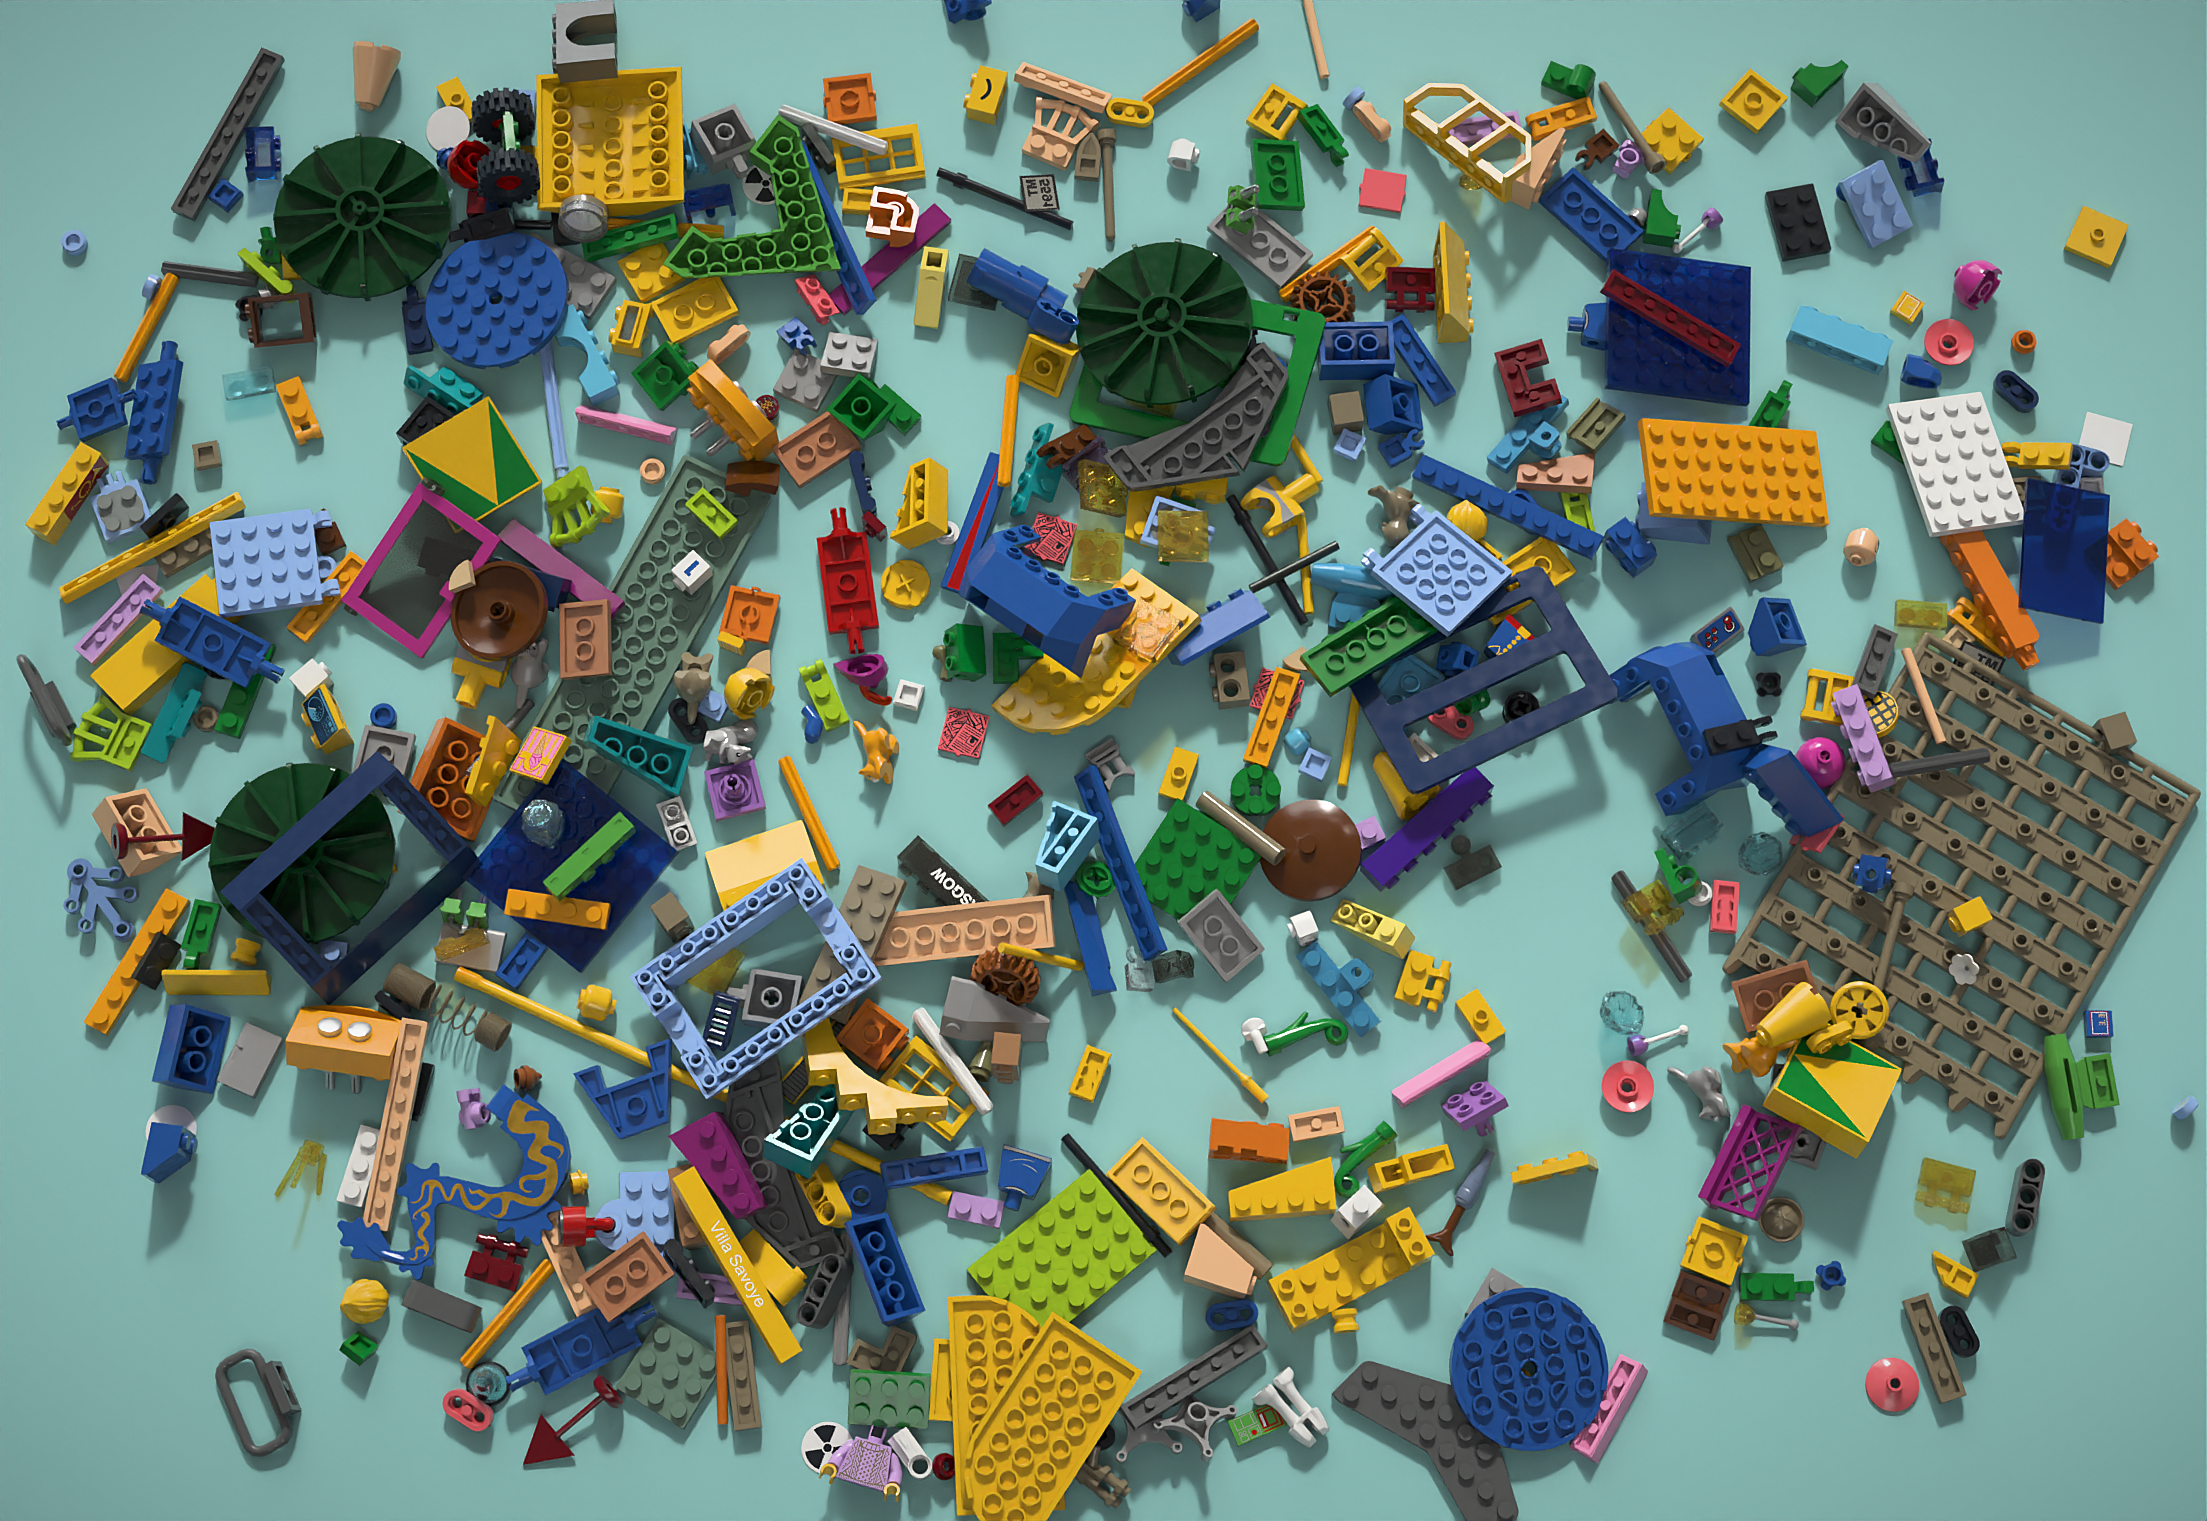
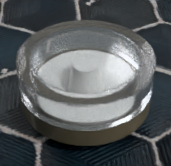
(583, 218)

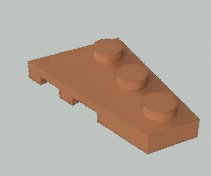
(1563, 474)

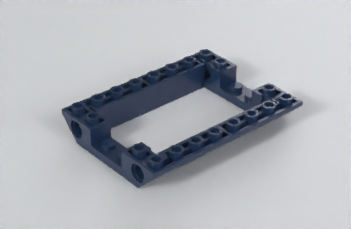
(245, 888)

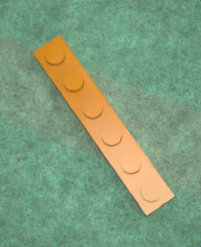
(121, 985)

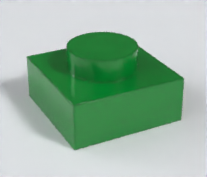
(358, 1348)

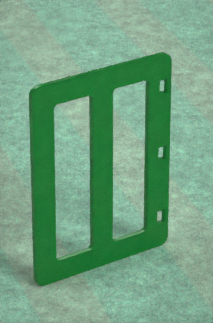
(1271, 449)

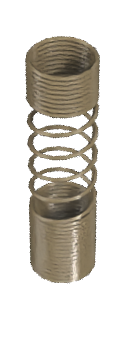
(418, 990)

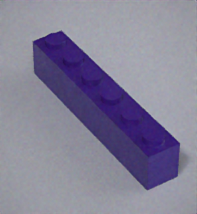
(1426, 828)

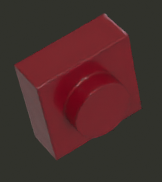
(873, 526)

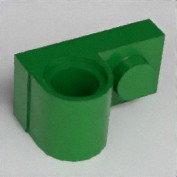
(1570, 82)
(1676, 875)

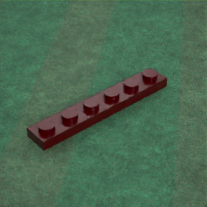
(1670, 318)

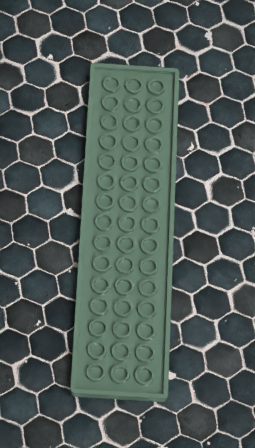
(651, 626)

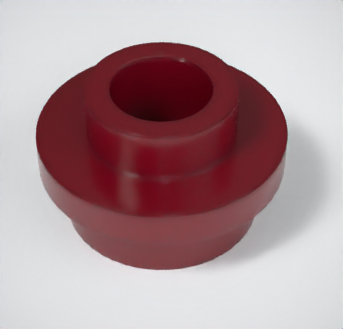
(948, 1462)

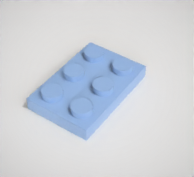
(1875, 204)

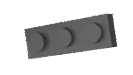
(1874, 660)

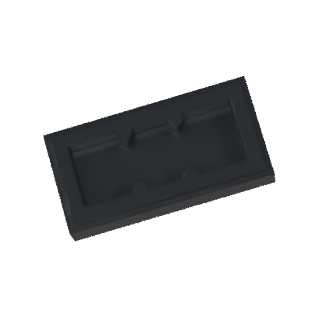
(165, 516)
(397, 1010)

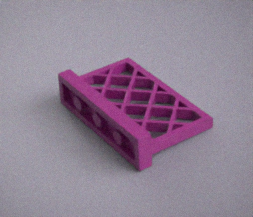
(1732, 1157)

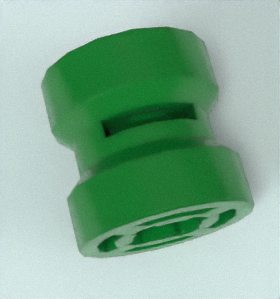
(1474, 703)

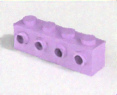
(1863, 737)

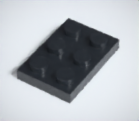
(1797, 222)

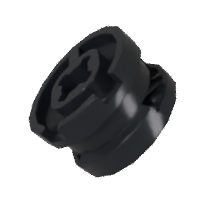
(1518, 705)

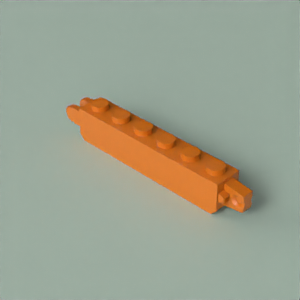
(1994, 596)

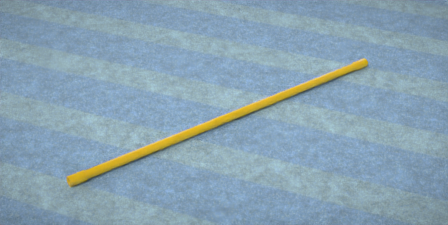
(477, 982)

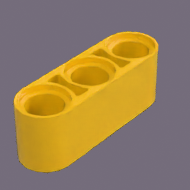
(825, 1197)

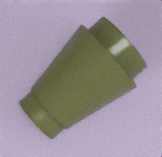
(981, 1063)

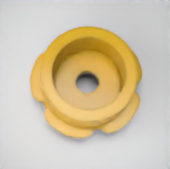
(578, 1182)

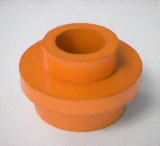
(2026, 336)

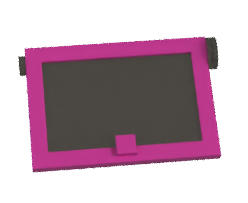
(410, 570)

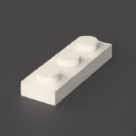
(359, 1168)

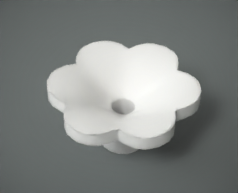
(1964, 969)

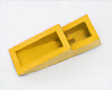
(1410, 1168)

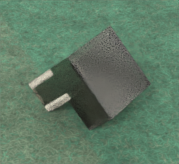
(1989, 1249)

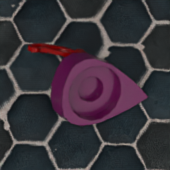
(867, 673)

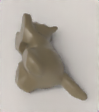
(693, 681)

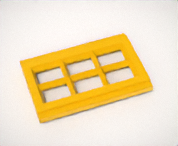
(887, 176)
(929, 1055)

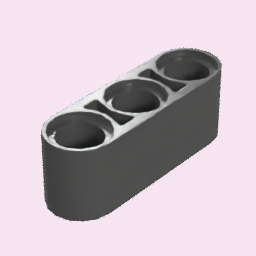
(2016, 1206)
(814, 1297)
(441, 1306)

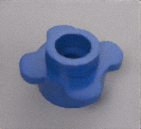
(1835, 1269)

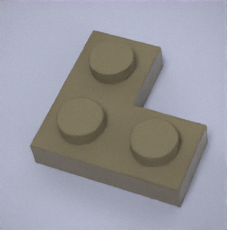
(889, 1358)

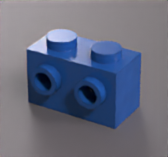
(1629, 547)

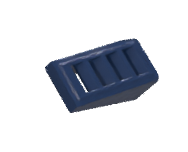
(715, 1036)

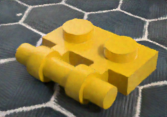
(1414, 979)

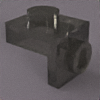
(1172, 966)

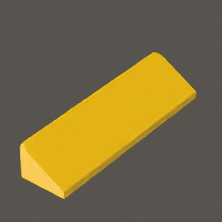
(217, 982)

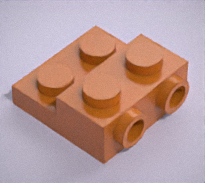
(2127, 553)
(873, 1036)

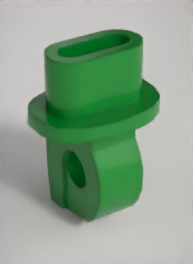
(268, 243)

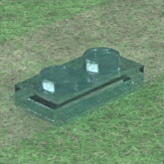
(249, 383)

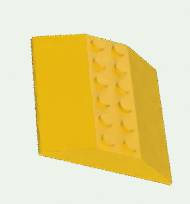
(612, 140)

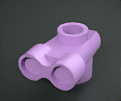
(1628, 159)
(472, 1112)

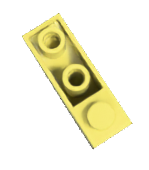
(931, 287)
(1374, 928)

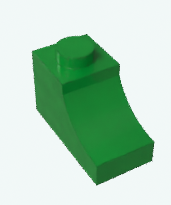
(1816, 81)
(1661, 224)

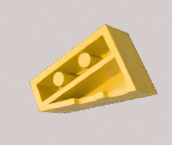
(925, 505)

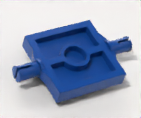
(97, 409)

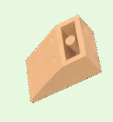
(1543, 158)

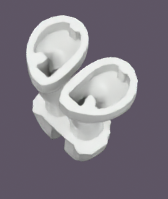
(1270, 1396)

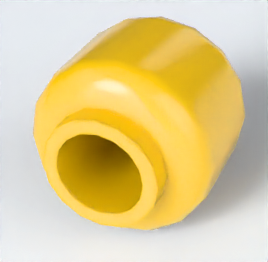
(613, 501)
(596, 1002)

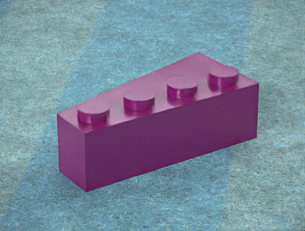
(720, 1162)

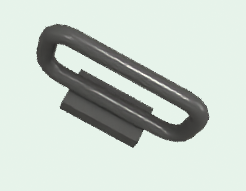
(48, 701)
(278, 1391)

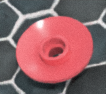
(1954, 334)
(1636, 1077)
(1879, 1387)

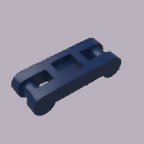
(862, 483)

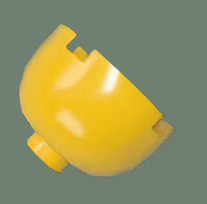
(747, 692)

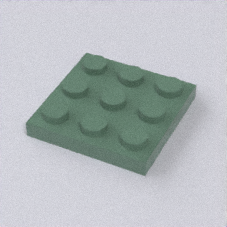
(670, 1374)

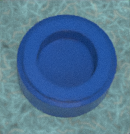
(383, 716)

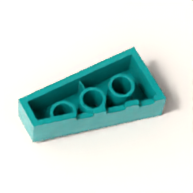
(643, 754)
(808, 1135)

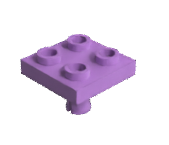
(735, 790)
(1475, 1107)

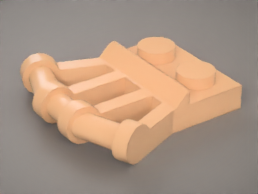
(1051, 146)

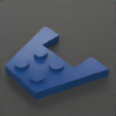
(637, 1103)

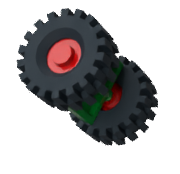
(510, 172)

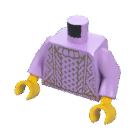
(867, 1464)

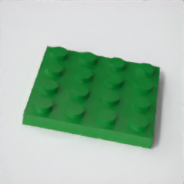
(1191, 859)

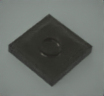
(965, 293)

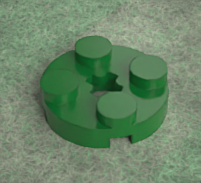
(1256, 805)

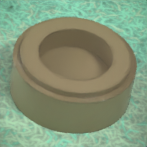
(206, 718)

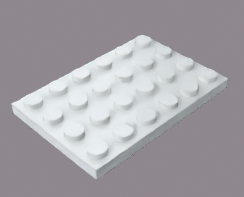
(1955, 464)

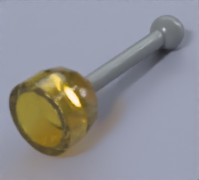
(1745, 1315)

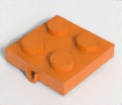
(850, 99)
(750, 614)

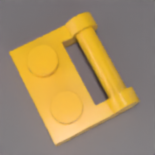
(1270, 109)
(1373, 269)
(1834, 683)

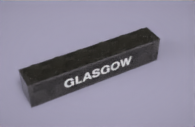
(936, 875)

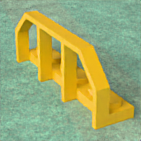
(1453, 150)

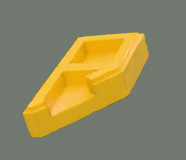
(1954, 1275)

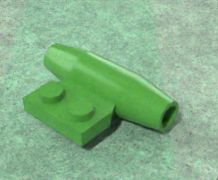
(2076, 1084)

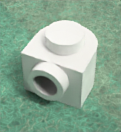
(1183, 154)
(1303, 928)

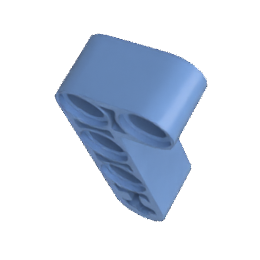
(2082, 466)

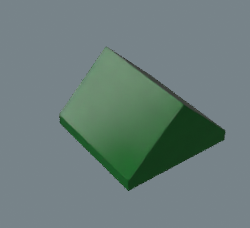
(862, 408)

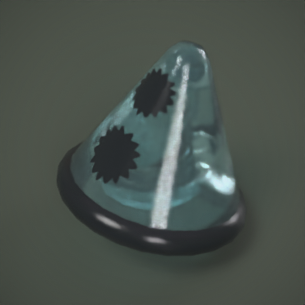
(488, 1382)

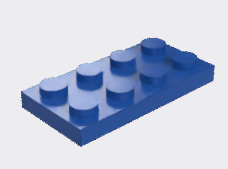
(1590, 214)

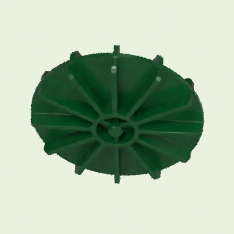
(362, 217)
(1164, 323)
(334, 878)

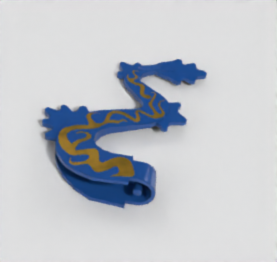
(516, 1205)

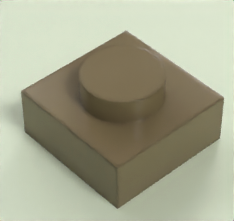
(207, 455)

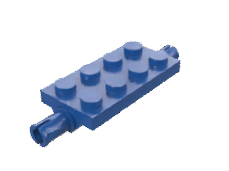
(154, 411)
(212, 642)
(579, 1348)

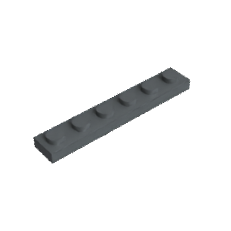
(1193, 1377)

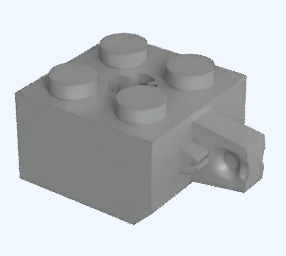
(723, 140)
(763, 986)

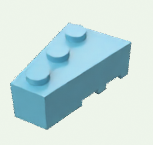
(1065, 845)

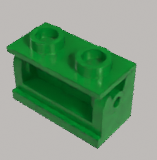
(965, 652)

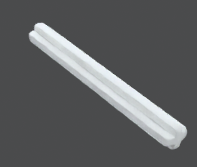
(834, 130)
(952, 1061)

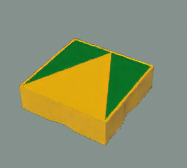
(474, 461)
(1834, 1092)

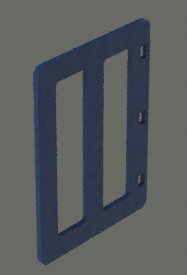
(1563, 638)

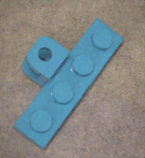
(1529, 432)
(1342, 986)

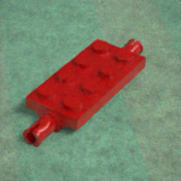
(847, 582)

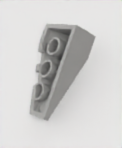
(1883, 123)
(977, 1014)

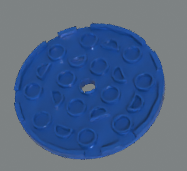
(498, 334)
(1489, 1362)

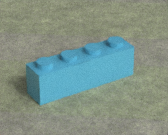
(1839, 339)

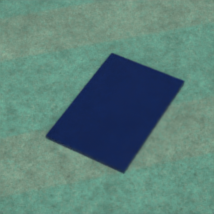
(2064, 551)

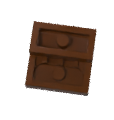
(757, 475)
(1697, 1305)

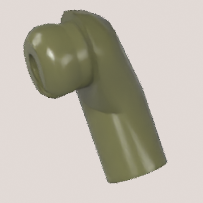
(939, 653)

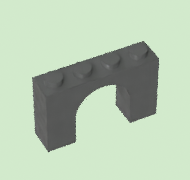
(577, 21)

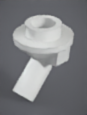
(1254, 1030)

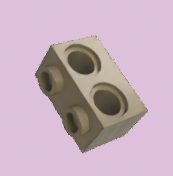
(1235, 680)
(672, 917)

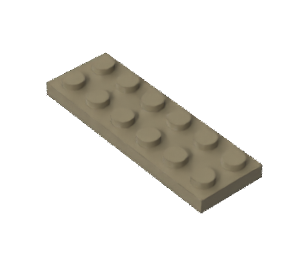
(868, 912)

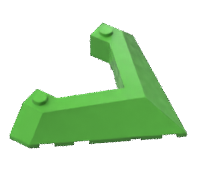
(803, 235)

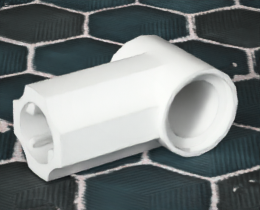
(909, 1452)

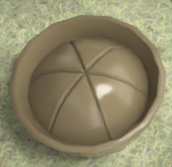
(1781, 1219)

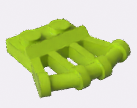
(565, 496)
(124, 742)

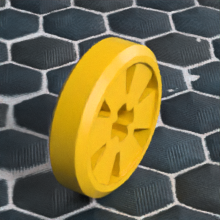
(1872, 1000)

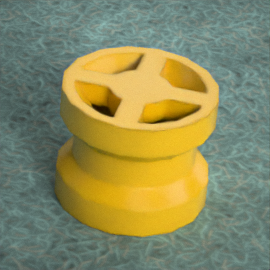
(245, 951)
(1345, 1321)

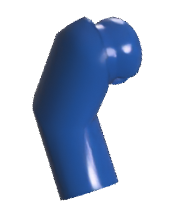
(814, 724)

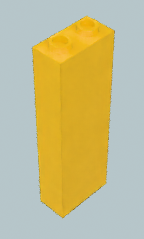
(145, 666)

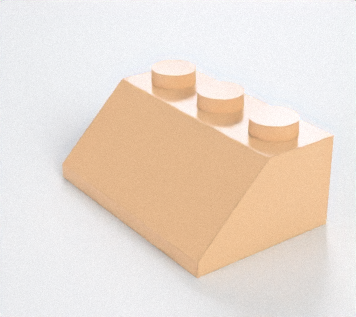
(141, 818)

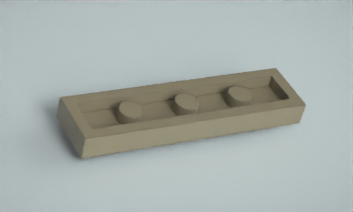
(1933, 1348)
(742, 1376)

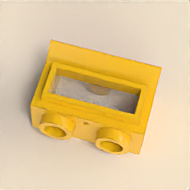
(630, 328)

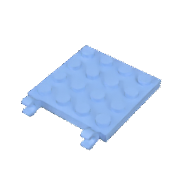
(269, 562)
(1438, 571)

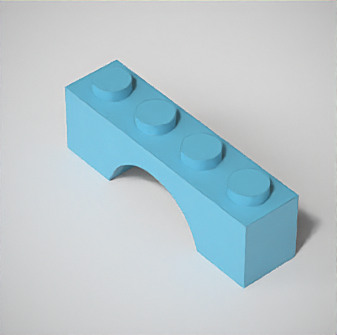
(596, 379)

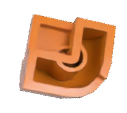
(892, 217)

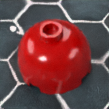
(463, 163)

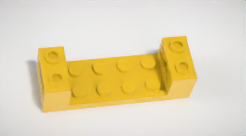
(1350, 1270)

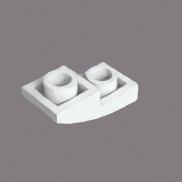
(676, 823)

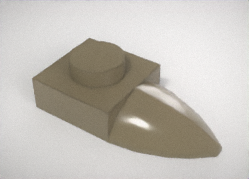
(1088, 159)

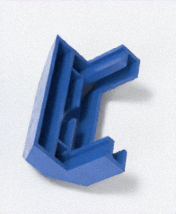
(1037, 603)
(1693, 699)

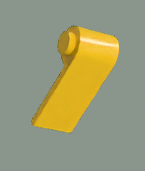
(772, 1269)

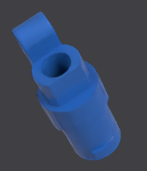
(1024, 294)

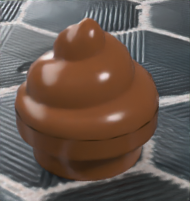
(526, 1078)

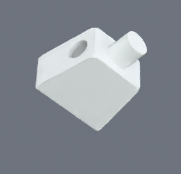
(1356, 1212)

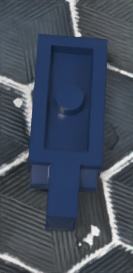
(415, 323)

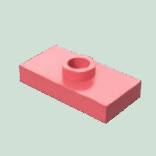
(1724, 907)

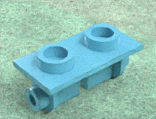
(692, 160)

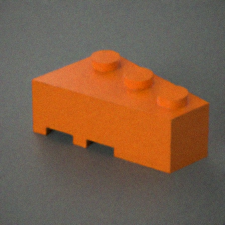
(1248, 1141)

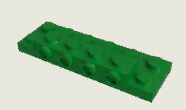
(1366, 645)

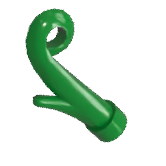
(1299, 1031)
(1360, 1152)

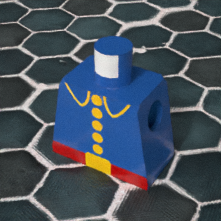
(1507, 636)

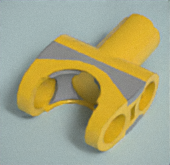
(1281, 502)
(476, 675)

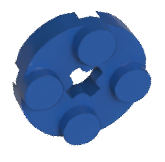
(868, 1183)

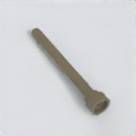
(1106, 139)
(1653, 161)
(1902, 893)

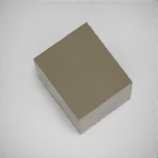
(1345, 412)
(2116, 732)

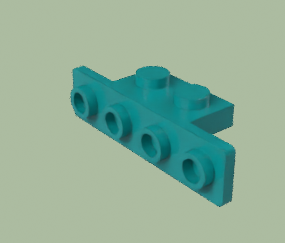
(444, 388)
(1036, 477)
(175, 713)

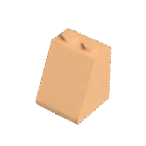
(1218, 1267)

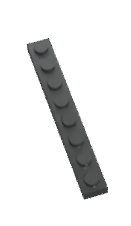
(227, 134)

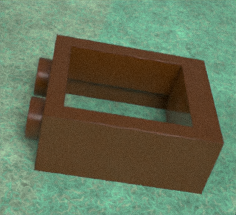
(307, 319)

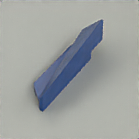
(1089, 940)

